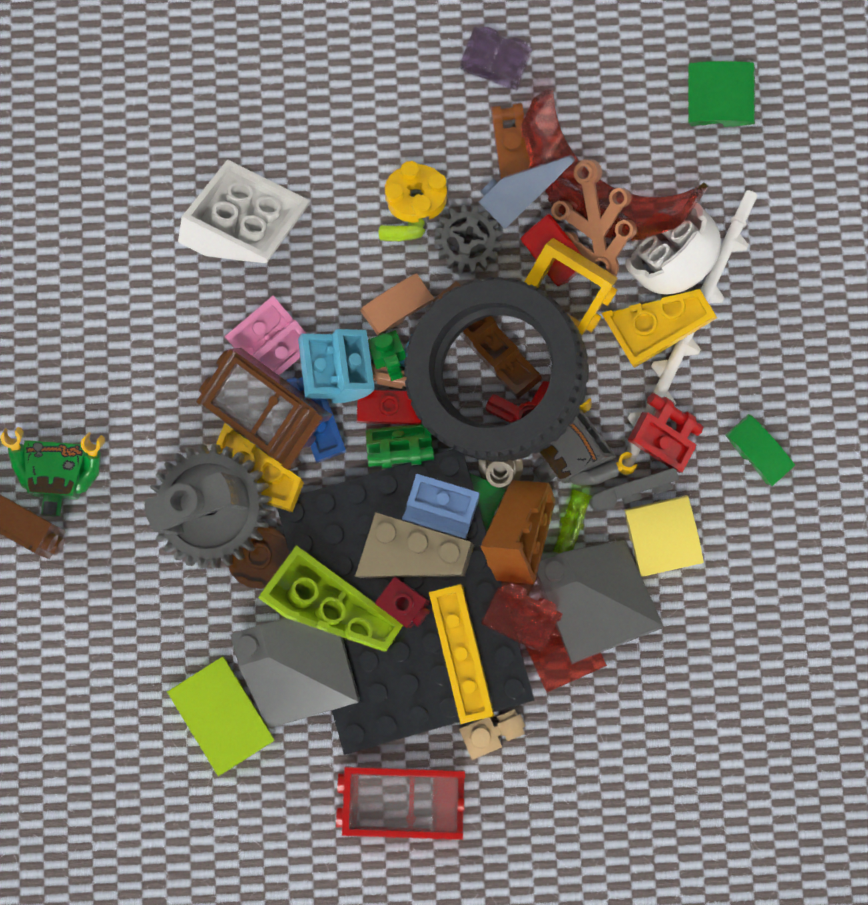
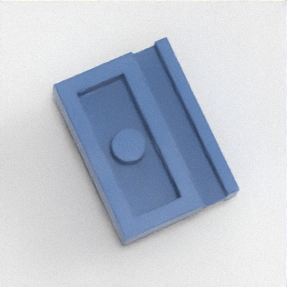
(441, 506)

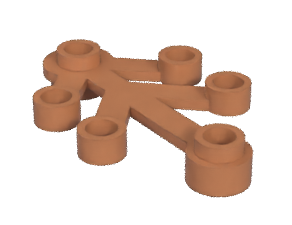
(597, 226)

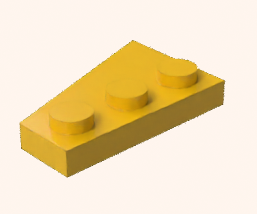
(657, 325)
(283, 484)

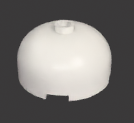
(683, 264)

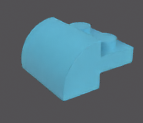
(336, 365)

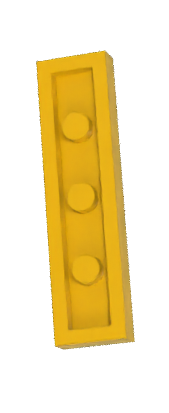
(461, 654)

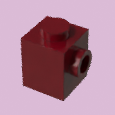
(403, 603)

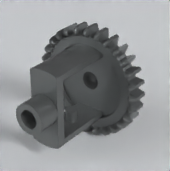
(196, 489)

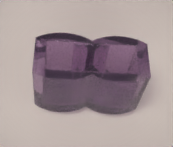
(496, 57)

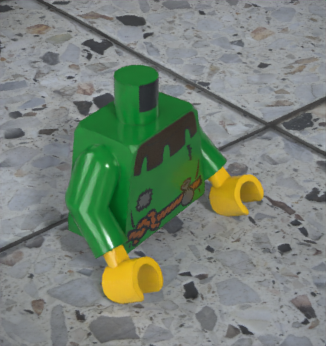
(54, 468)

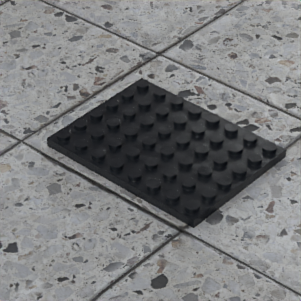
(409, 683)

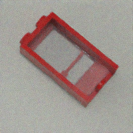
(401, 803)

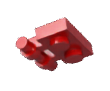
(662, 441)

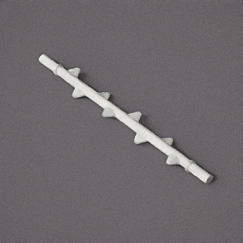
(687, 347)

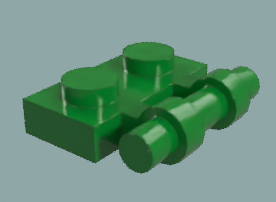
(398, 445)

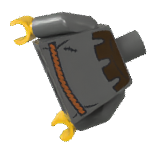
(581, 455)

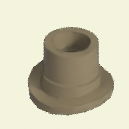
(501, 473)

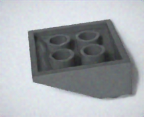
(599, 598)
(294, 670)

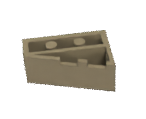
(410, 550)

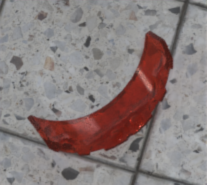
(547, 143)

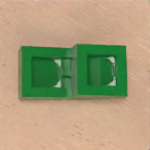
(760, 449)

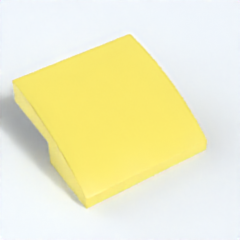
(664, 535)

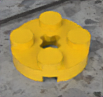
(412, 177)

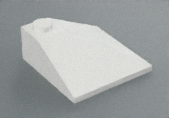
(240, 216)

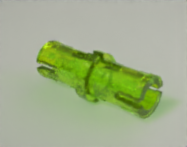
(572, 522)

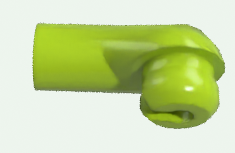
(402, 233)

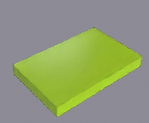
(221, 716)

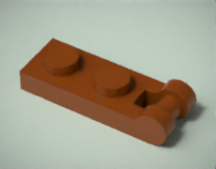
(509, 144)

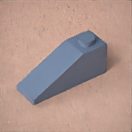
(515, 192)

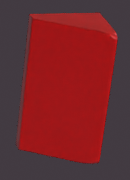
(536, 239)

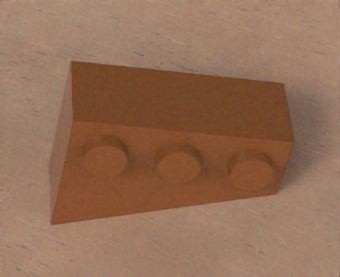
(519, 532)

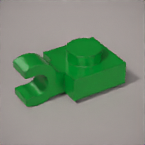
(388, 352)

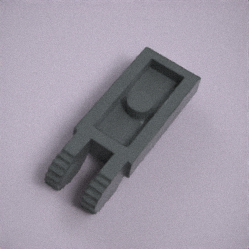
(631, 490)

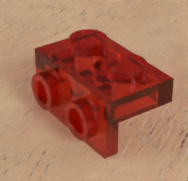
(522, 616)

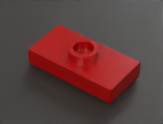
(386, 408)

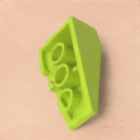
(321, 599)

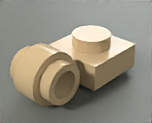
(483, 738)

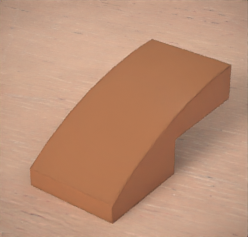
(396, 304)

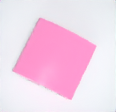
(269, 336)

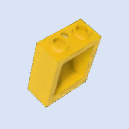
(580, 264)

